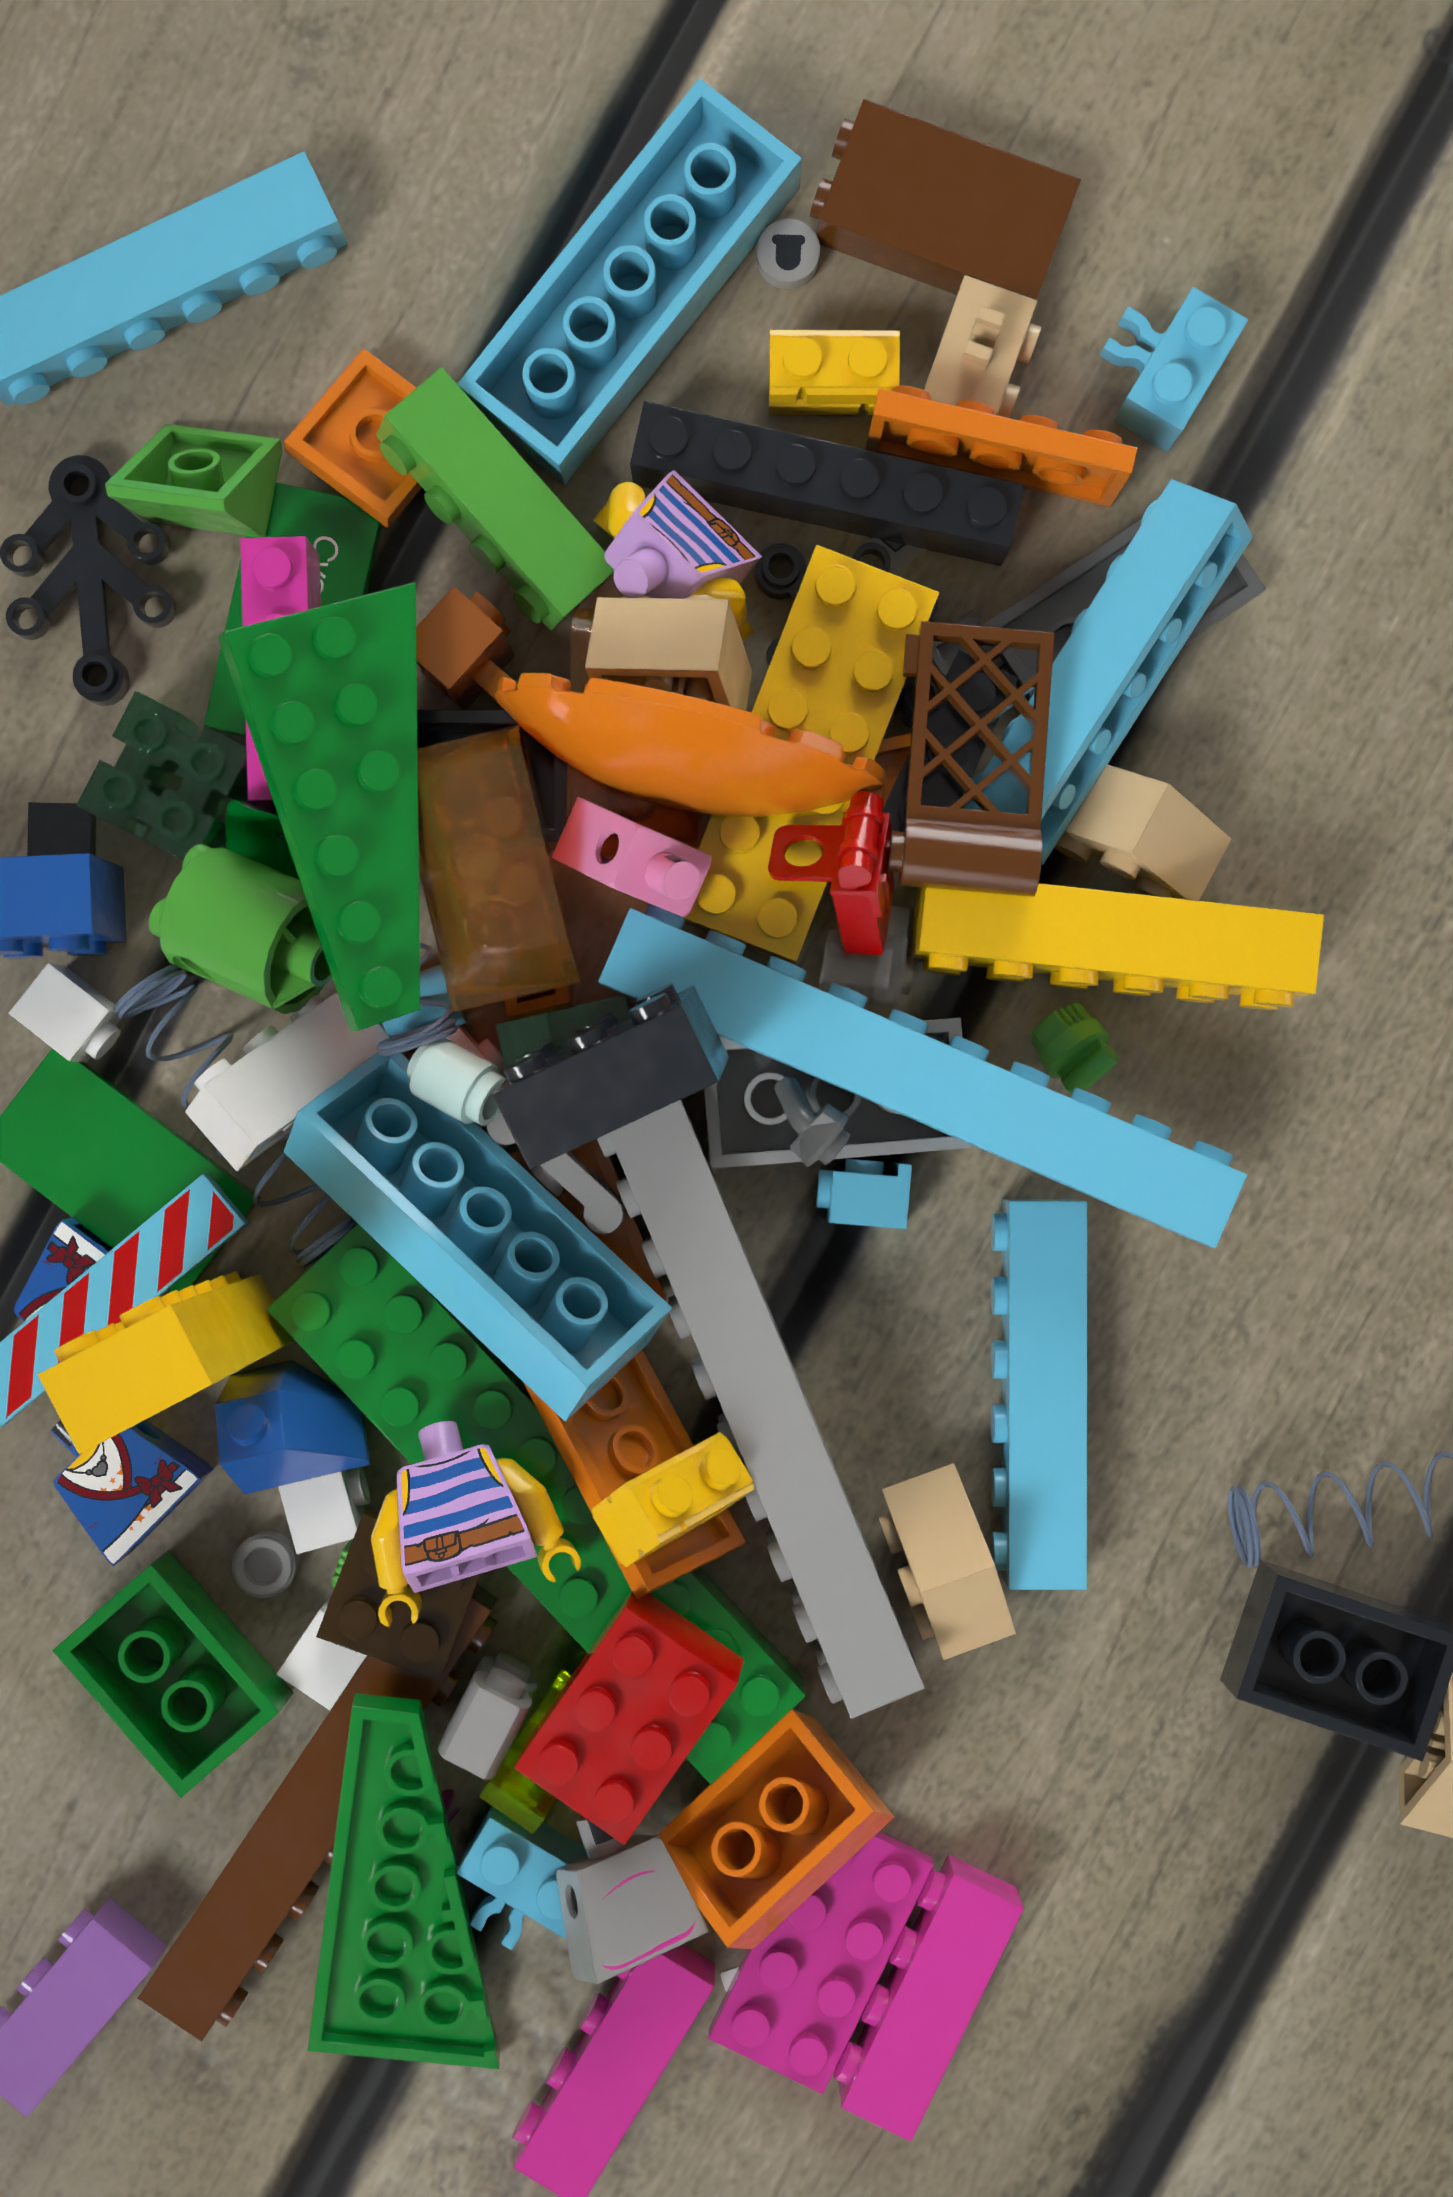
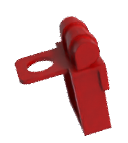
(854, 864)

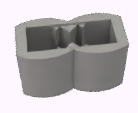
(489, 1715)

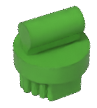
(1073, 1047)

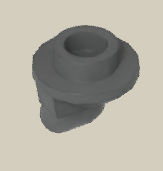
(819, 1134)

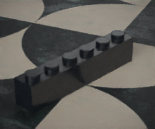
(828, 483)

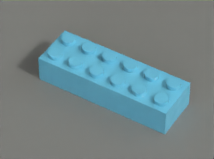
(632, 281)
(477, 1233)

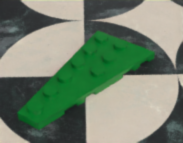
(338, 747)
(397, 1933)

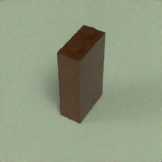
(940, 204)

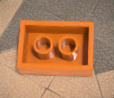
(772, 1830)

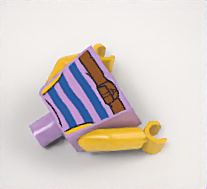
(675, 546)
(460, 1519)

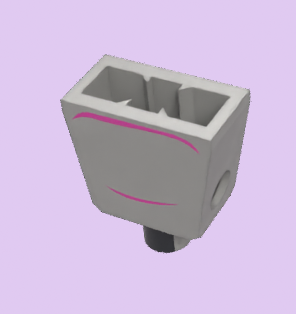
(623, 1904)

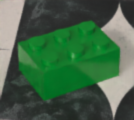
(174, 1673)

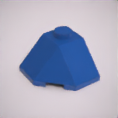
(286, 1427)

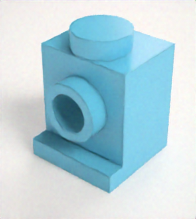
(865, 1194)

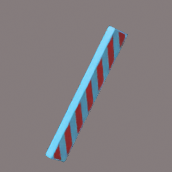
(127, 1276)

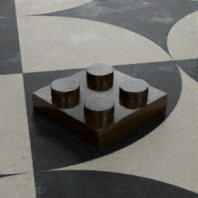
(354, 1610)

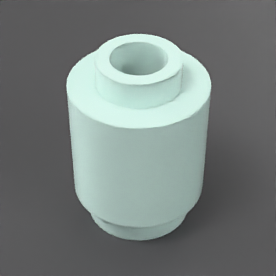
(455, 1081)

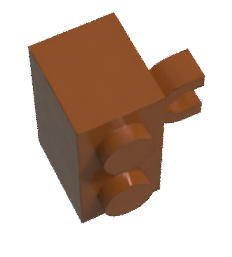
(463, 647)

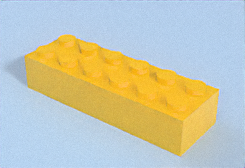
(830, 676)
(1122, 939)
(160, 1355)

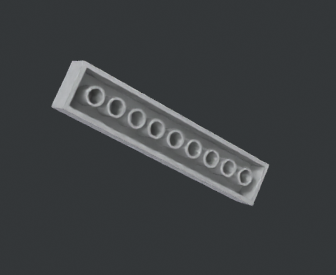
(764, 1410)

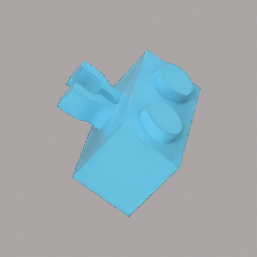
(1175, 367)
(518, 1872)

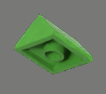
(201, 480)

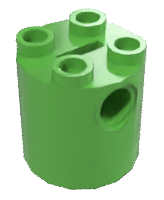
(242, 929)

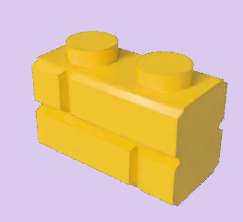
(830, 370)
(672, 1499)

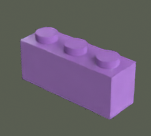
(71, 2000)

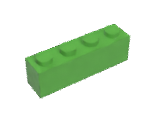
(493, 499)

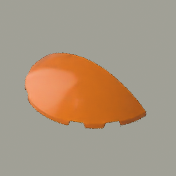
(684, 748)

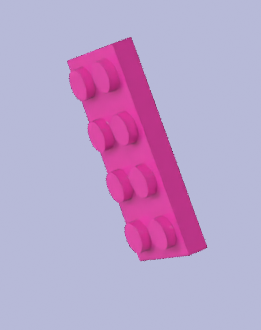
(816, 1971)

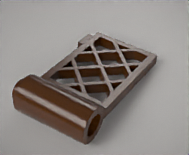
(967, 846)

